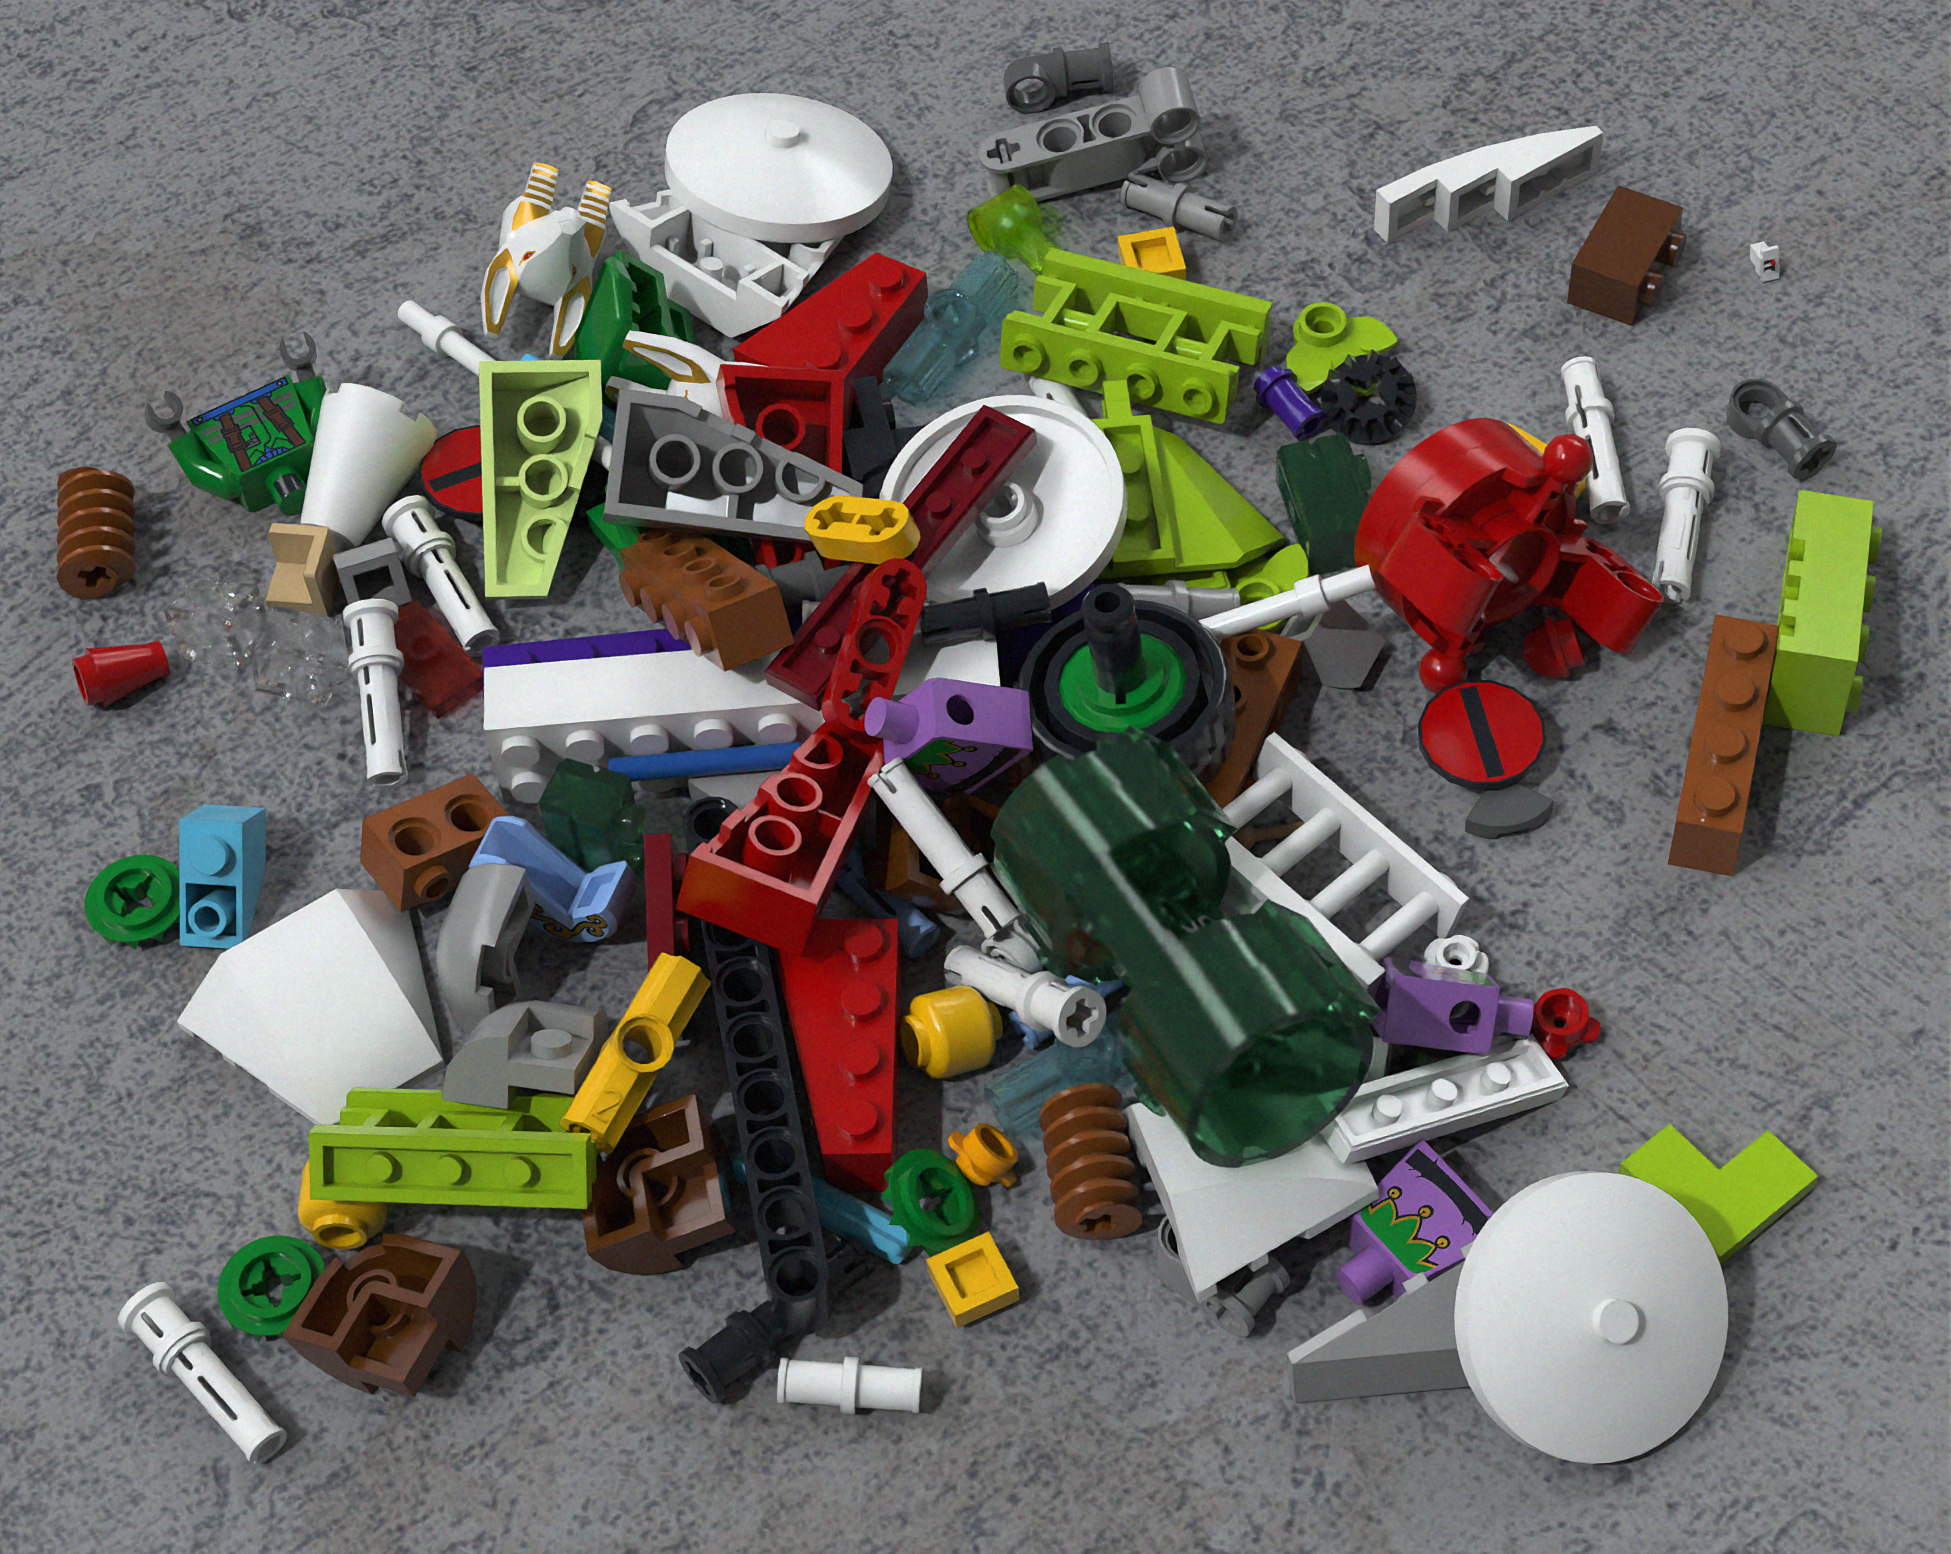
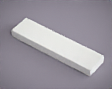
(1444, 1099)

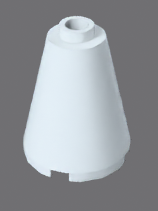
(361, 461)

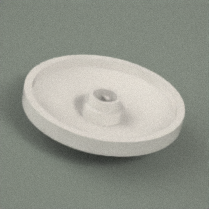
(778, 168)
(1049, 519)
(1591, 1316)

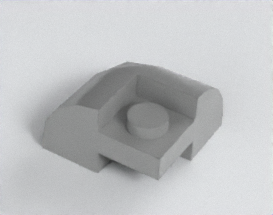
(481, 940)
(526, 1047)

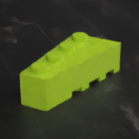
(1822, 613)

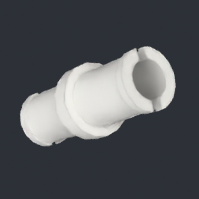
(849, 1385)

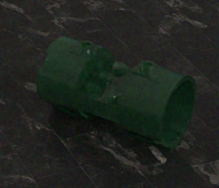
(1229, 1021)

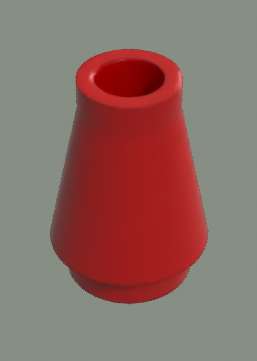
(116, 671)

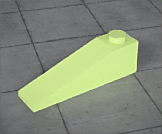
(534, 456)

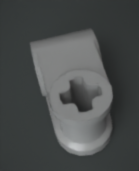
(1237, 1295)

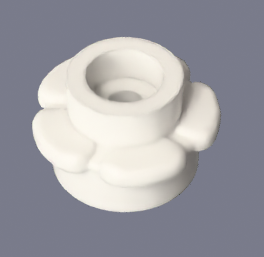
(1457, 947)

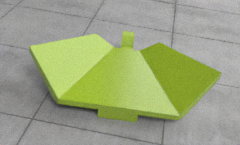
(1177, 504)

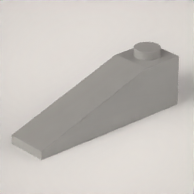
(707, 475)
(1388, 1351)

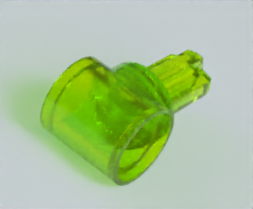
(1011, 226)

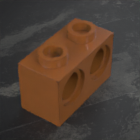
(428, 841)

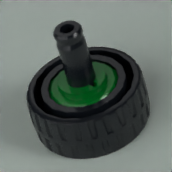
(1126, 667)

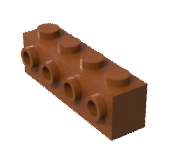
(705, 597)
(1264, 680)

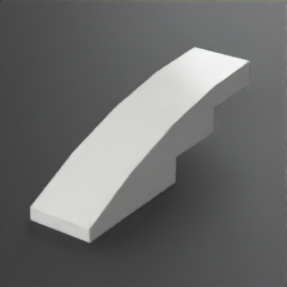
(1497, 176)

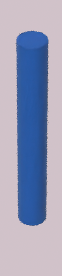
(704, 762)

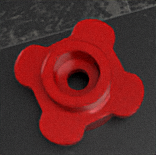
(1570, 1008)

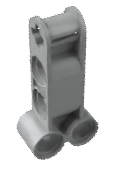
(1104, 142)

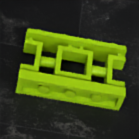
(1190, 321)
(454, 1153)

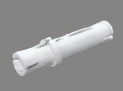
(1591, 419)
(944, 848)

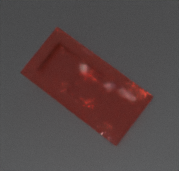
(433, 662)

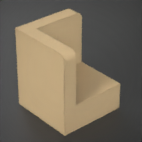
(304, 569)

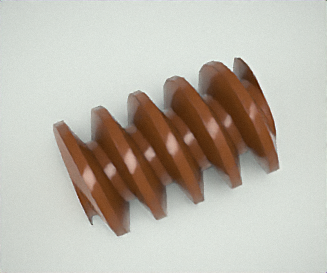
(94, 531)
(1089, 1163)

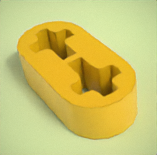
(862, 529)

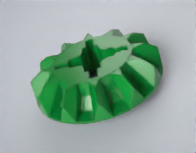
(128, 880)
(925, 1175)
(247, 1277)

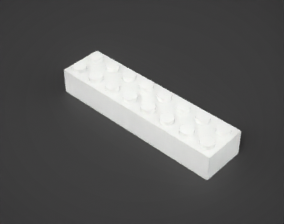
(671, 705)

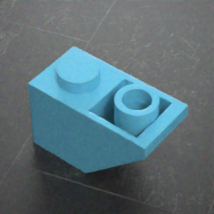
(220, 873)

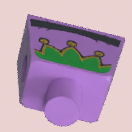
(953, 732)
(1419, 999)
(1411, 1228)

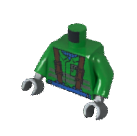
(254, 444)

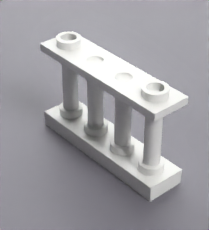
(1373, 849)

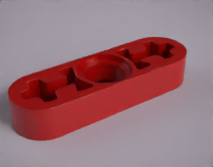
(864, 618)

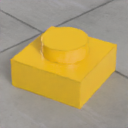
(1153, 252)
(972, 1279)

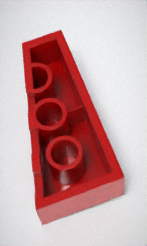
(788, 845)
(845, 1035)

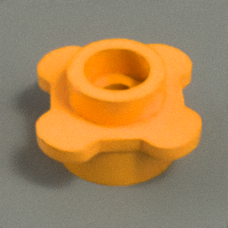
(985, 1155)

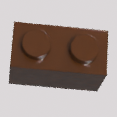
(1626, 256)

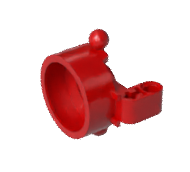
(1481, 531)

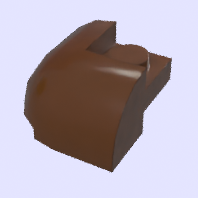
(902, 869)
(660, 1190)
(387, 1314)

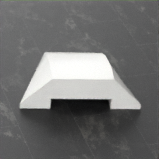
(715, 273)
(323, 1004)
(1242, 1213)

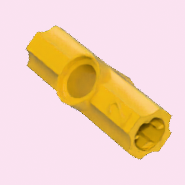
(654, 1021)

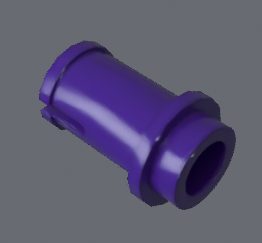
(1278, 391)

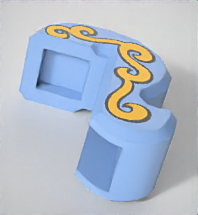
(567, 897)

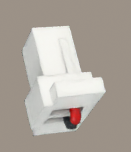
(1765, 260)

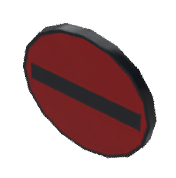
(453, 474)
(1481, 734)

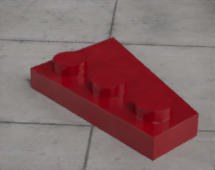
(666, 927)

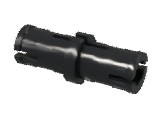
(985, 614)

